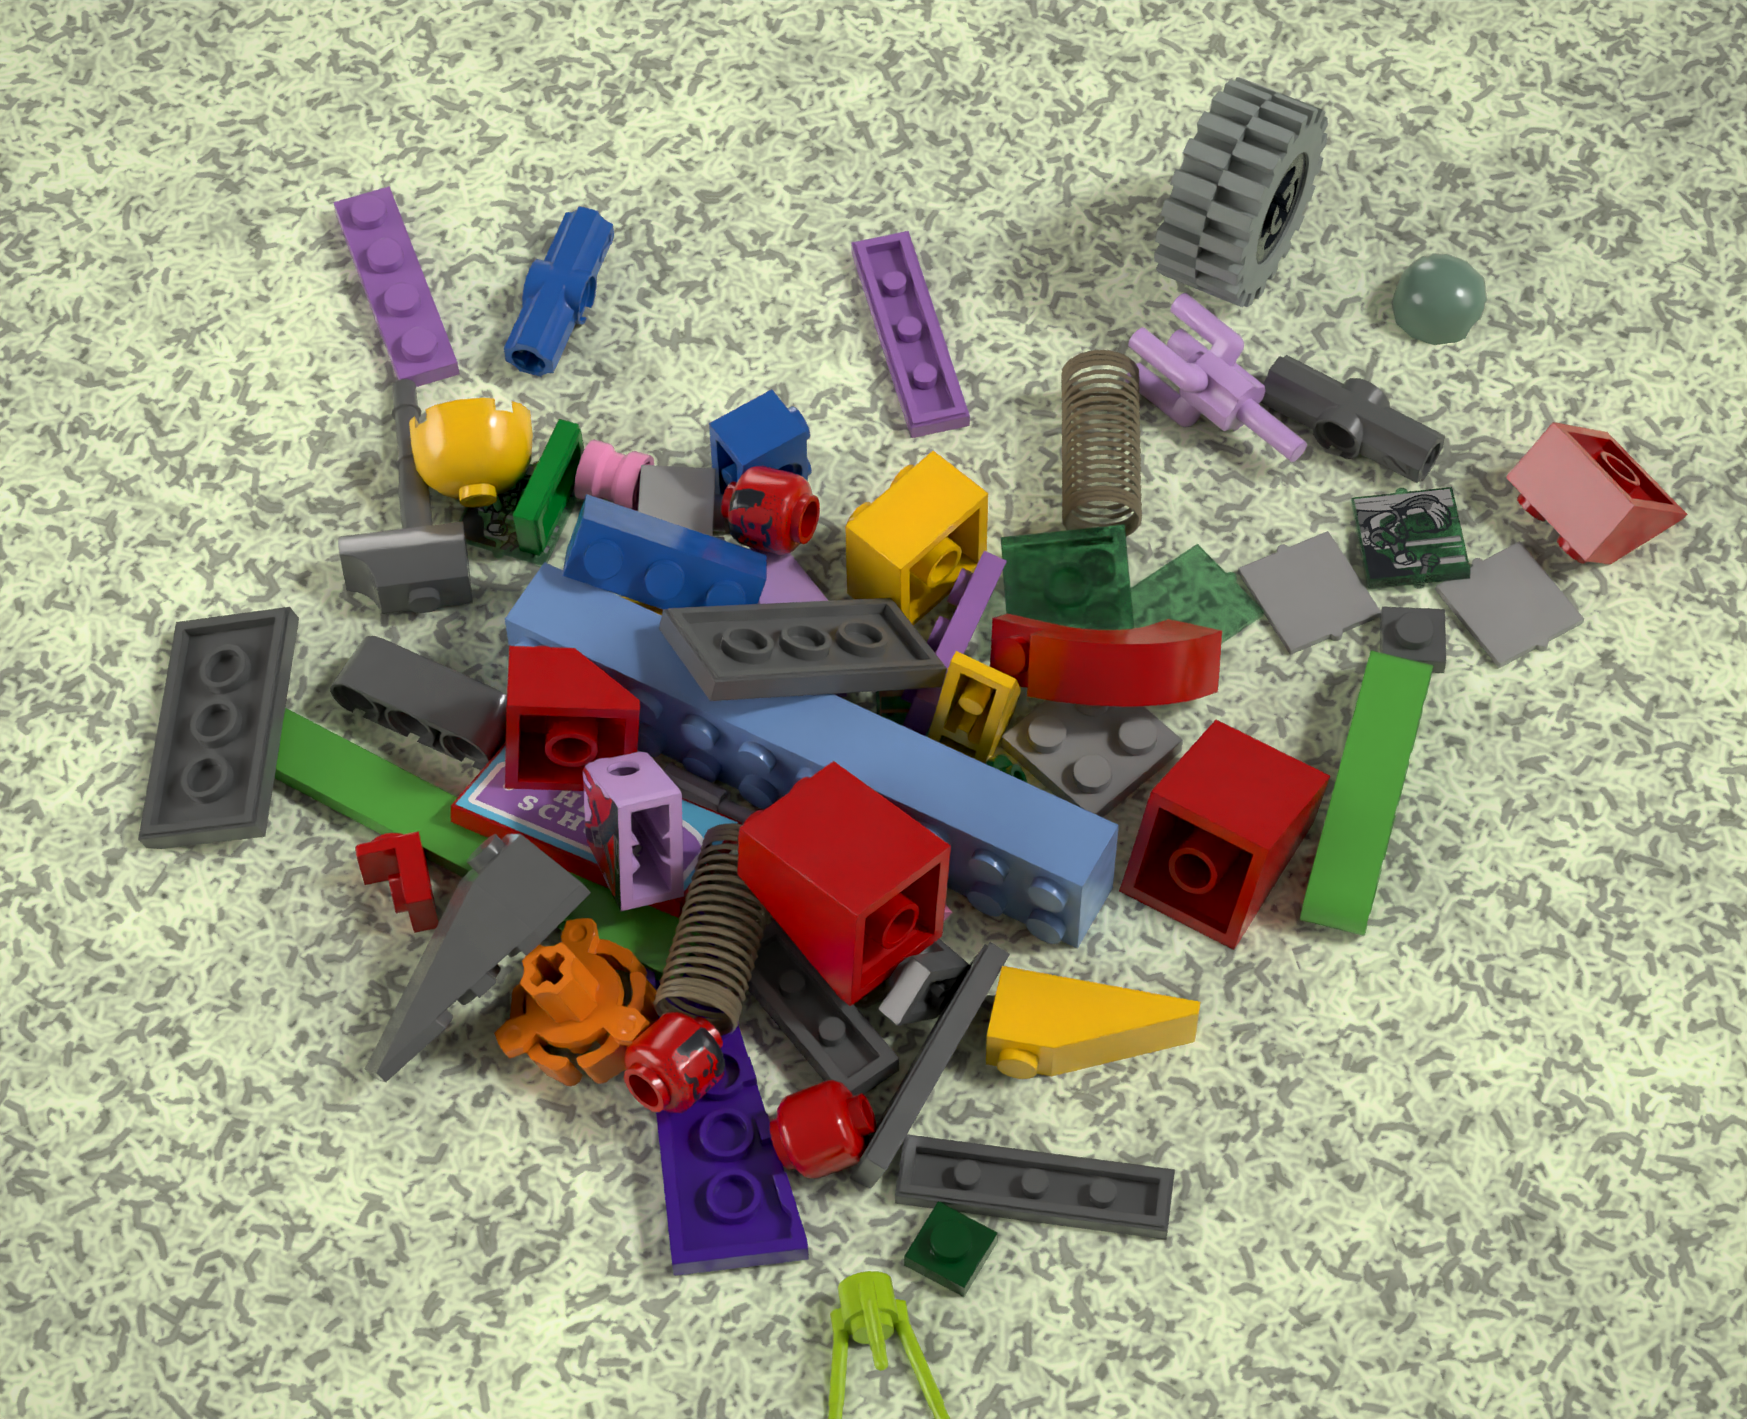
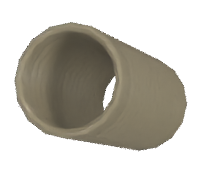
(1080, 398)
(700, 988)

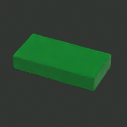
(549, 488)

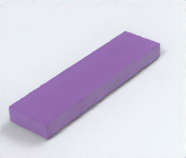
(910, 334)

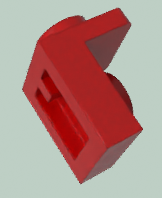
(403, 864)

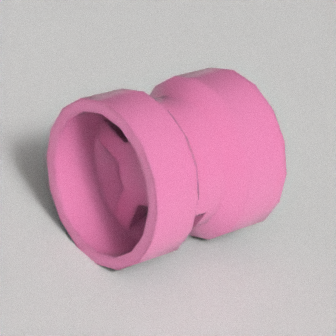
(610, 474)

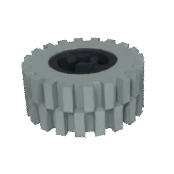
(1240, 191)

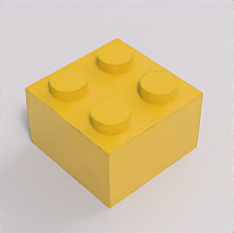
(917, 537)

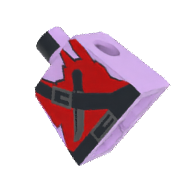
(630, 805)

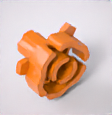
(575, 999)

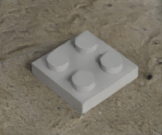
(1091, 751)

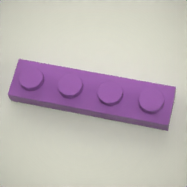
(396, 287)

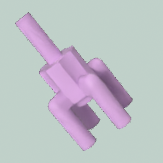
(1208, 379)

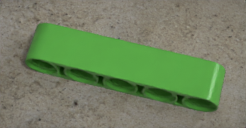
(1366, 793)

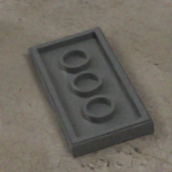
(801, 648)
(219, 729)

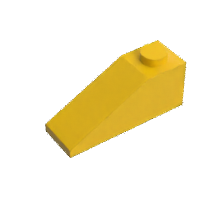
(974, 707)
(1073, 1024)

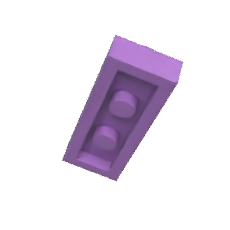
(971, 597)

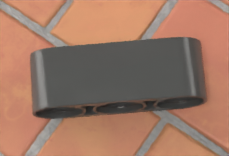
(423, 699)

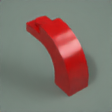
(1108, 667)

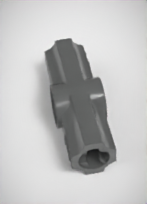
(1352, 418)

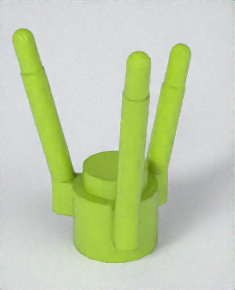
(870, 1316)

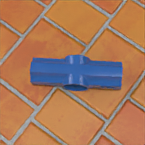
(559, 292)

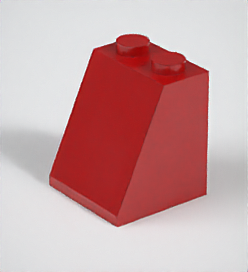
(1222, 832)
(846, 878)

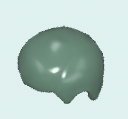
(1439, 299)

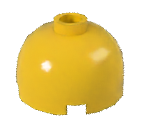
(472, 449)

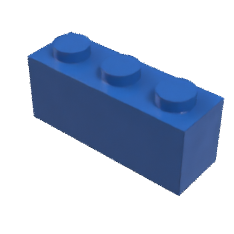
(660, 560)

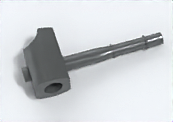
(414, 565)

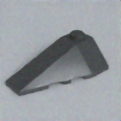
(497, 910)

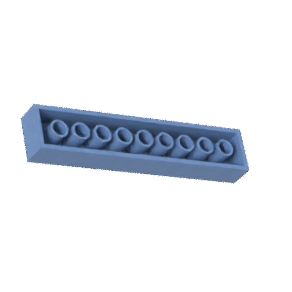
(1008, 840)

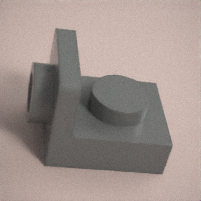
(923, 984)

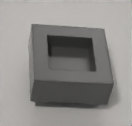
(1414, 635)

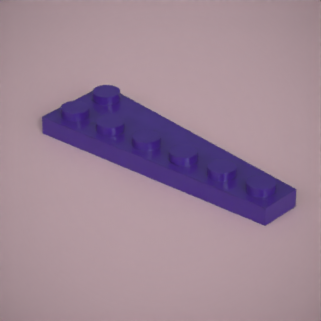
(721, 1172)

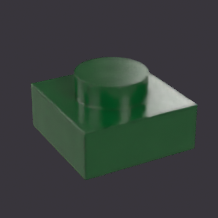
(951, 1249)

